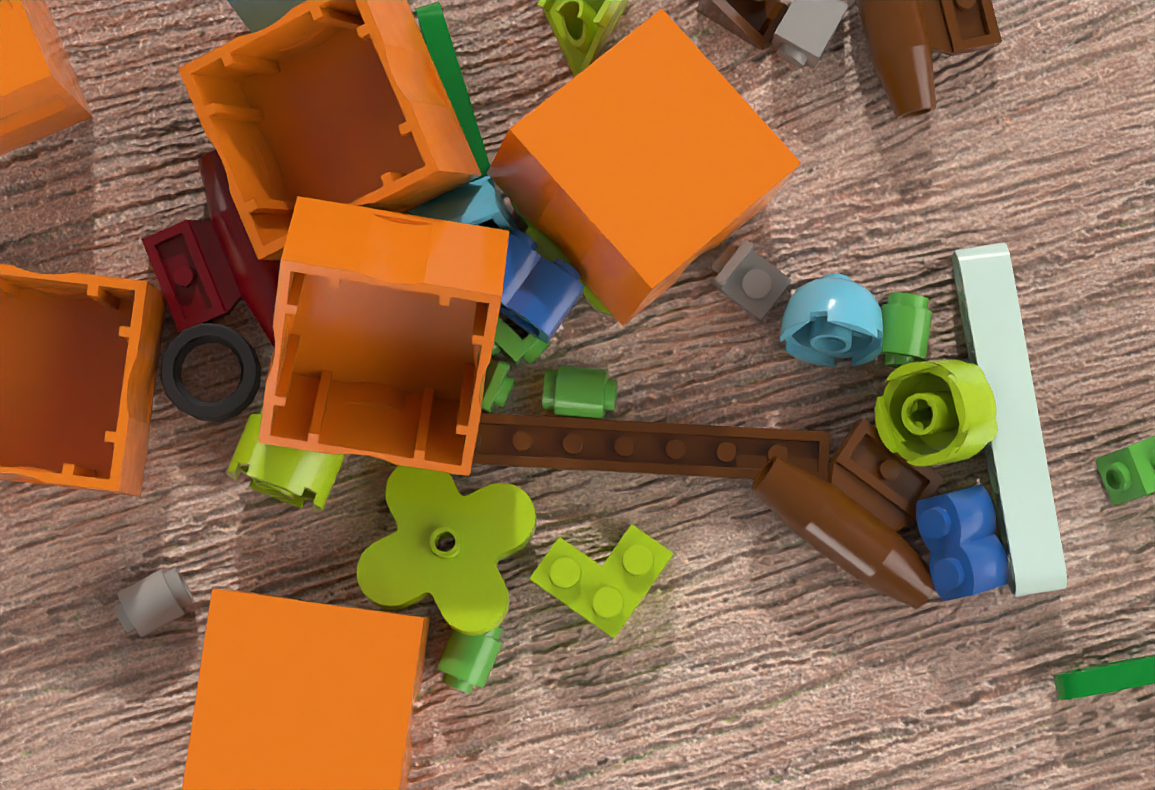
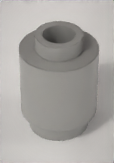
(153, 601)

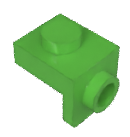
(514, 347)
(1129, 471)

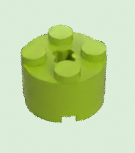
(936, 412)
(283, 471)

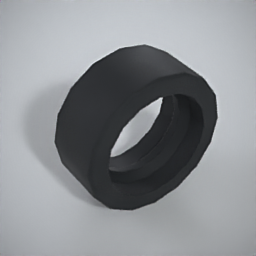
(172, 368)

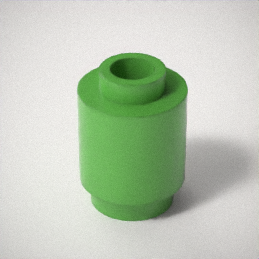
(905, 329)
(579, 392)
(469, 659)

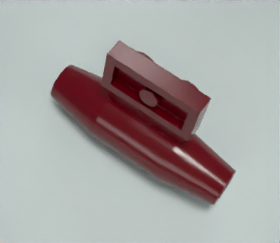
(212, 263)

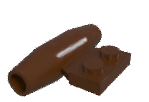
(906, 33)
(857, 511)

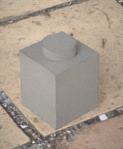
(807, 30)

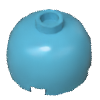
(832, 320)

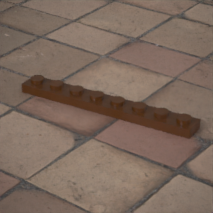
(644, 446)

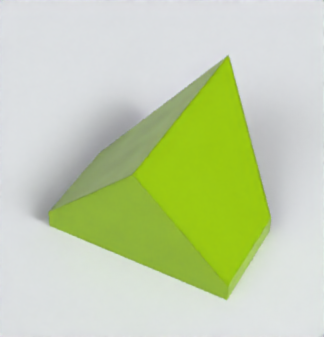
(582, 27)

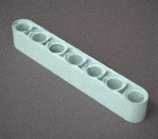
(1017, 453)

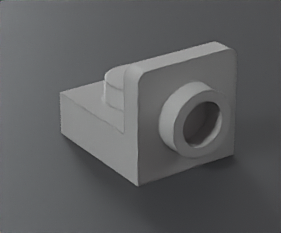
(749, 279)

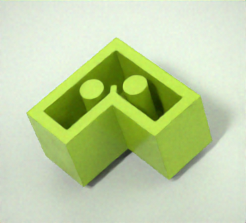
(606, 592)

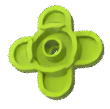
(462, 580)

